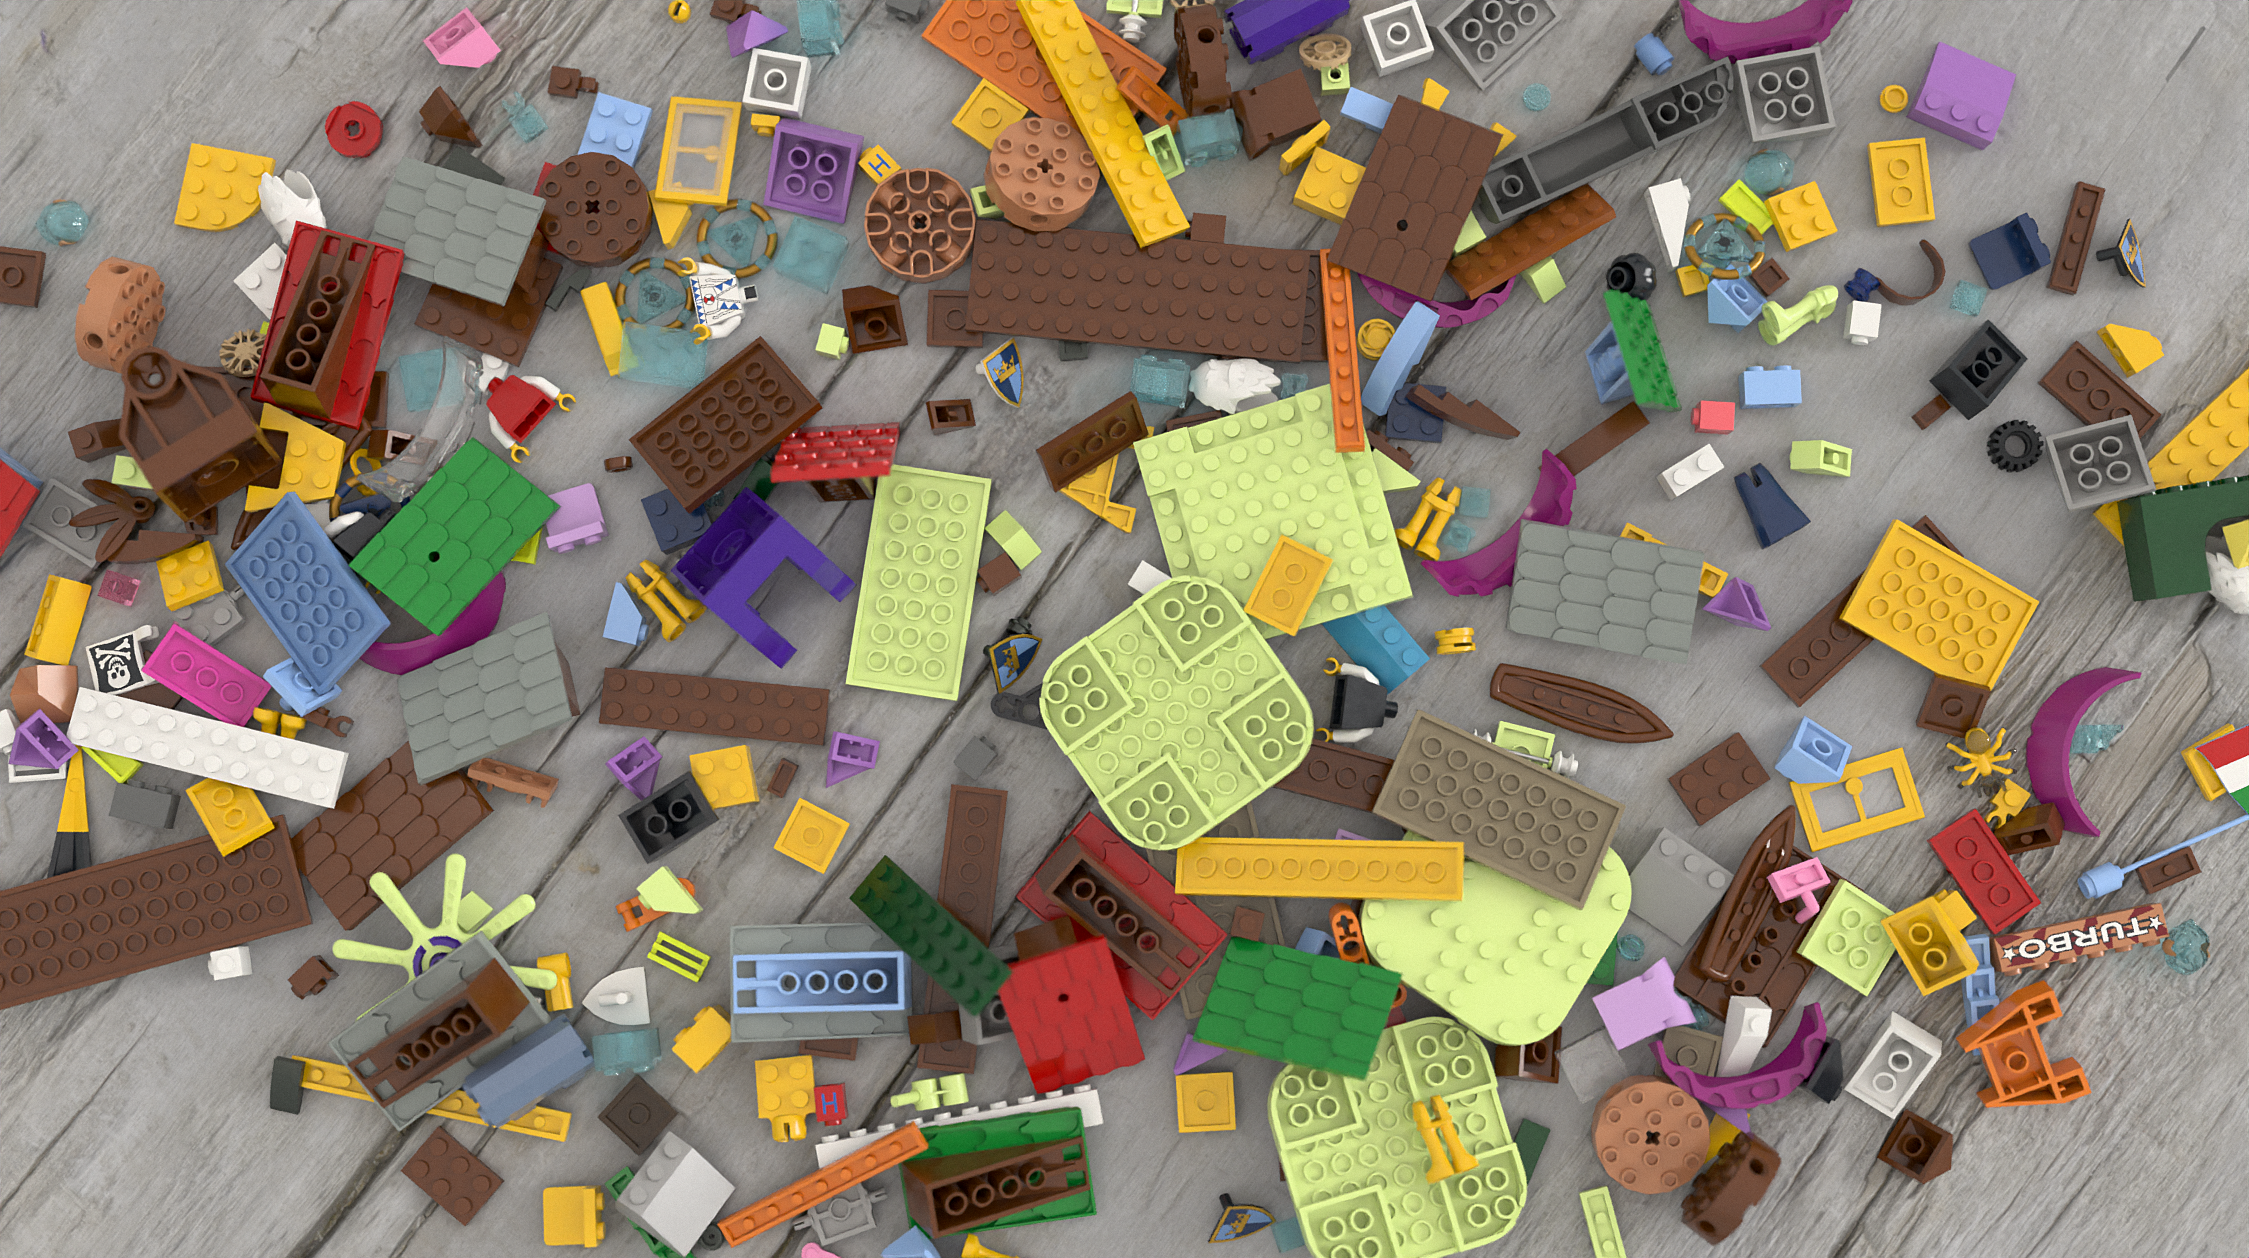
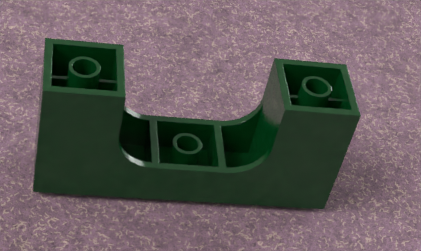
(2168, 533)

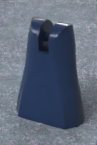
(1769, 507)

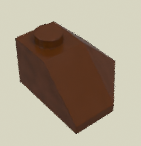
(446, 121)

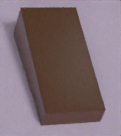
(1931, 412)
(782, 777)

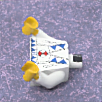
(716, 299)

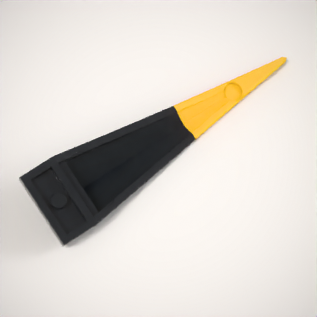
(72, 839)

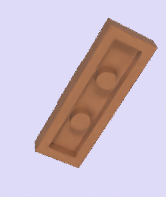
(513, 779)

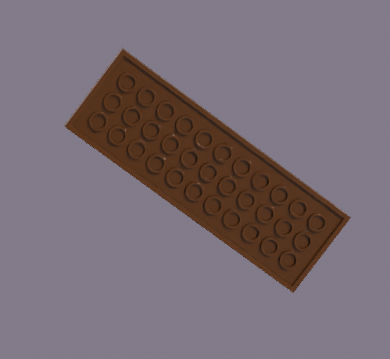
(1148, 297)
(146, 913)

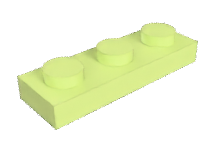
(1602, 1223)

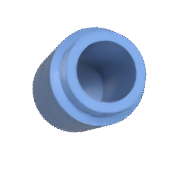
(1654, 54)

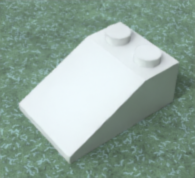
(1894, 1065)

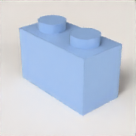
(1769, 388)

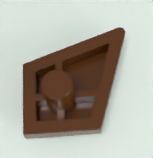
(204, 523)

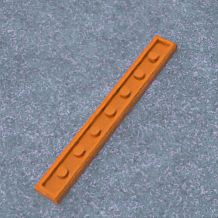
(1342, 356)
(823, 1184)

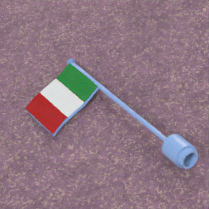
(2230, 762)

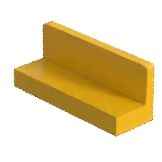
(58, 620)

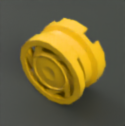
(1374, 338)
(1456, 637)

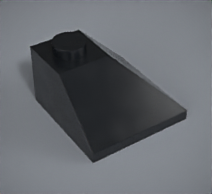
(1827, 1074)

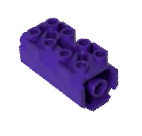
(1268, 26)

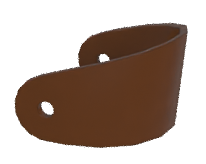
(1939, 273)

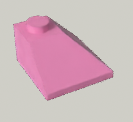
(462, 42)

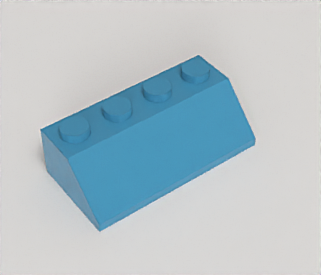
(1379, 644)

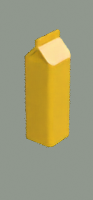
(605, 323)

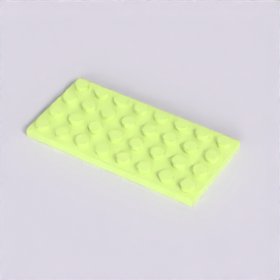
(919, 582)

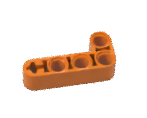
(1353, 933)

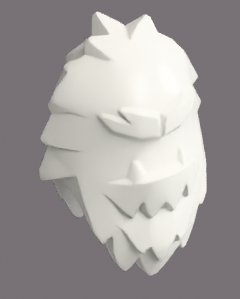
(289, 201)
(1233, 384)
(2227, 582)

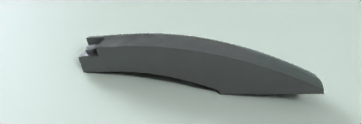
(1606, 142)

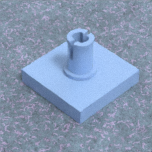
(296, 689)

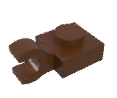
(731, 9)
(568, 81)
(321, 718)

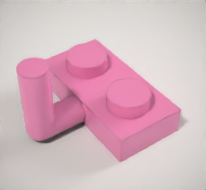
(1800, 881)

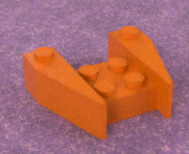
(2016, 1055)

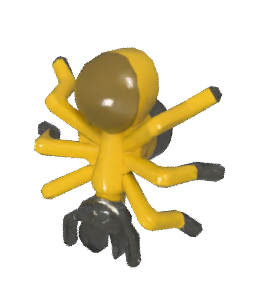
(1982, 757)

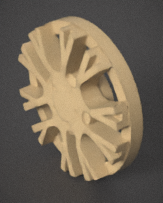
(1325, 52)
(245, 353)

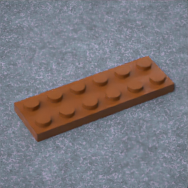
(1529, 241)

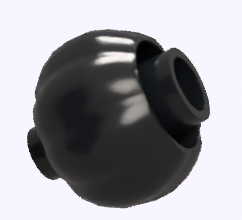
(1632, 275)

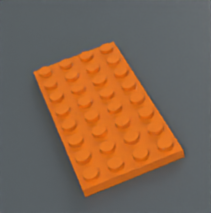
(998, 46)

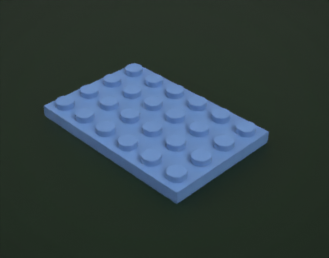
(307, 593)

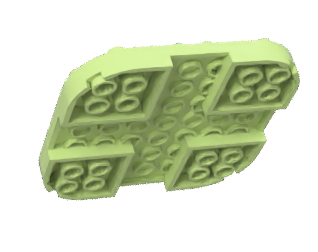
(1176, 713)
(1502, 956)
(1363, 1165)

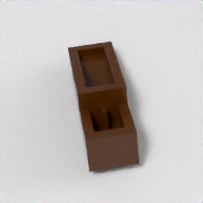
(154, 546)

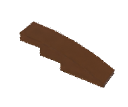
(1472, 416)
(1603, 438)

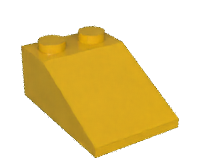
(1930, 945)

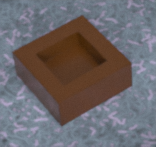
(1769, 277)

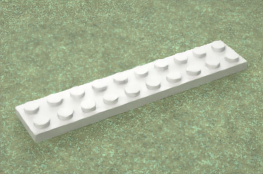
(207, 747)

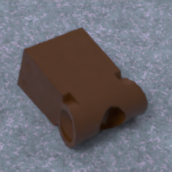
(1274, 112)

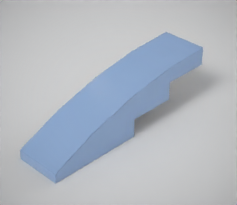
(1366, 109)
(1398, 358)
(1979, 987)

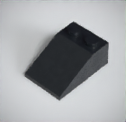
(1978, 370)
(668, 818)

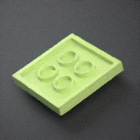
(1850, 938)

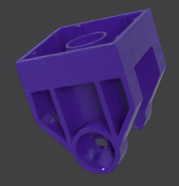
(739, 556)

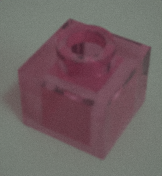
(127, 588)

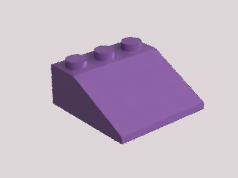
(1962, 96)
(812, 170)

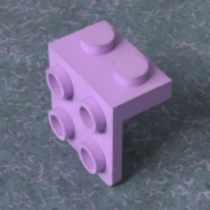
(577, 519)

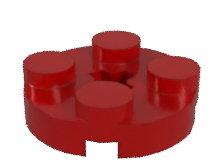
(360, 144)

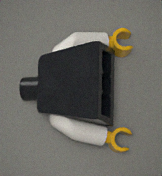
(355, 530)
(1357, 704)

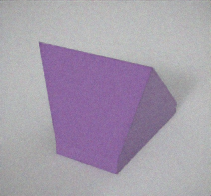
(752, 32)
(1739, 605)
(40, 743)
(849, 757)
(637, 767)
(1194, 1054)

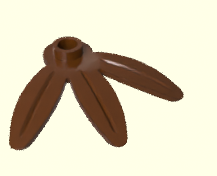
(122, 510)

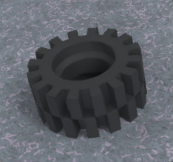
(2030, 439)

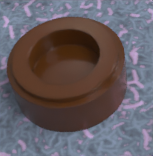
(618, 464)

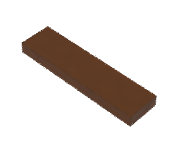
(2076, 238)

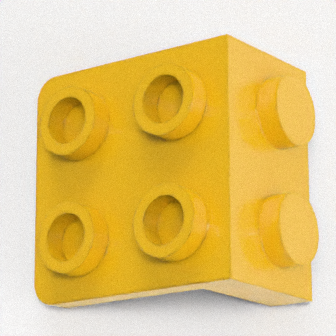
(573, 1215)

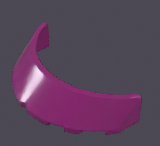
(1740, 41)
(1451, 313)
(1495, 563)
(468, 628)
(2052, 737)
(1762, 1085)

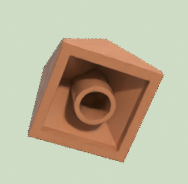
(46, 688)

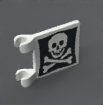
(119, 661)

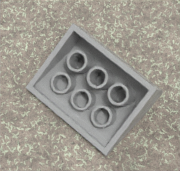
(1490, 34)

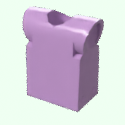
(1643, 1006)

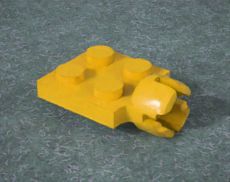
(786, 1095)

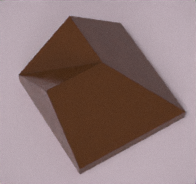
(1918, 1148)

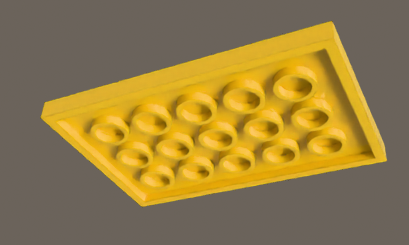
(1938, 607)

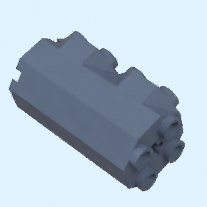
(529, 1072)

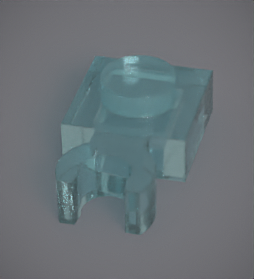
(526, 120)

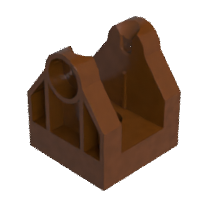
(190, 433)

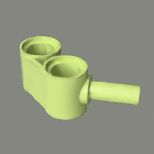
(933, 1092)

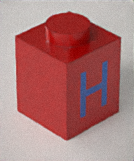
(831, 1103)

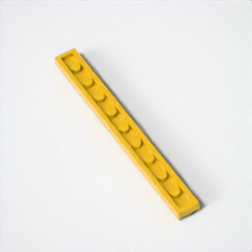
(339, 1080)

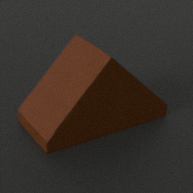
(950, 415)
(934, 1027)

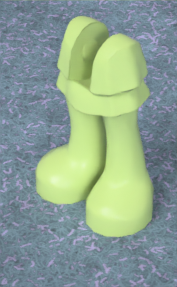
(1782, 323)

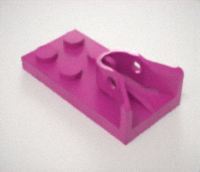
(206, 676)

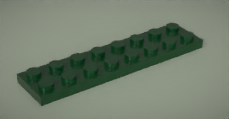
(931, 936)

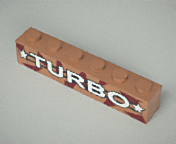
(2078, 937)

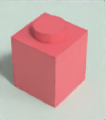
(1713, 417)

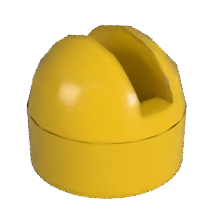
(684, 12)

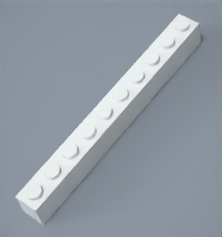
(1084, 1097)

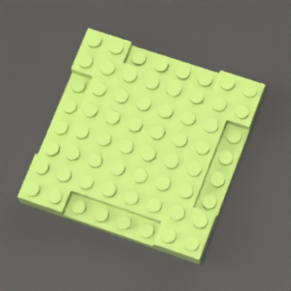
(1267, 472)

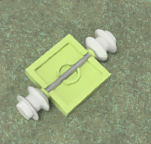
(1132, 21)
(1533, 746)

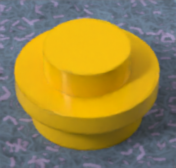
(1893, 98)

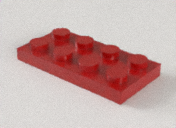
(1983, 871)

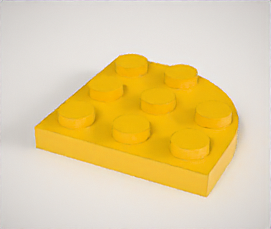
(220, 188)

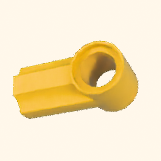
(560, 996)

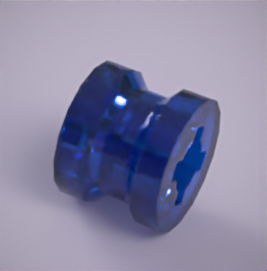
(1861, 285)

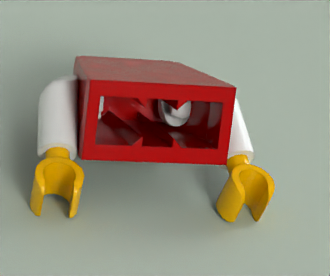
(519, 407)

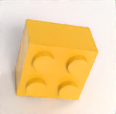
(1328, 185)
(726, 776)
(706, 1039)

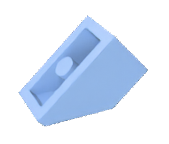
(625, 619)

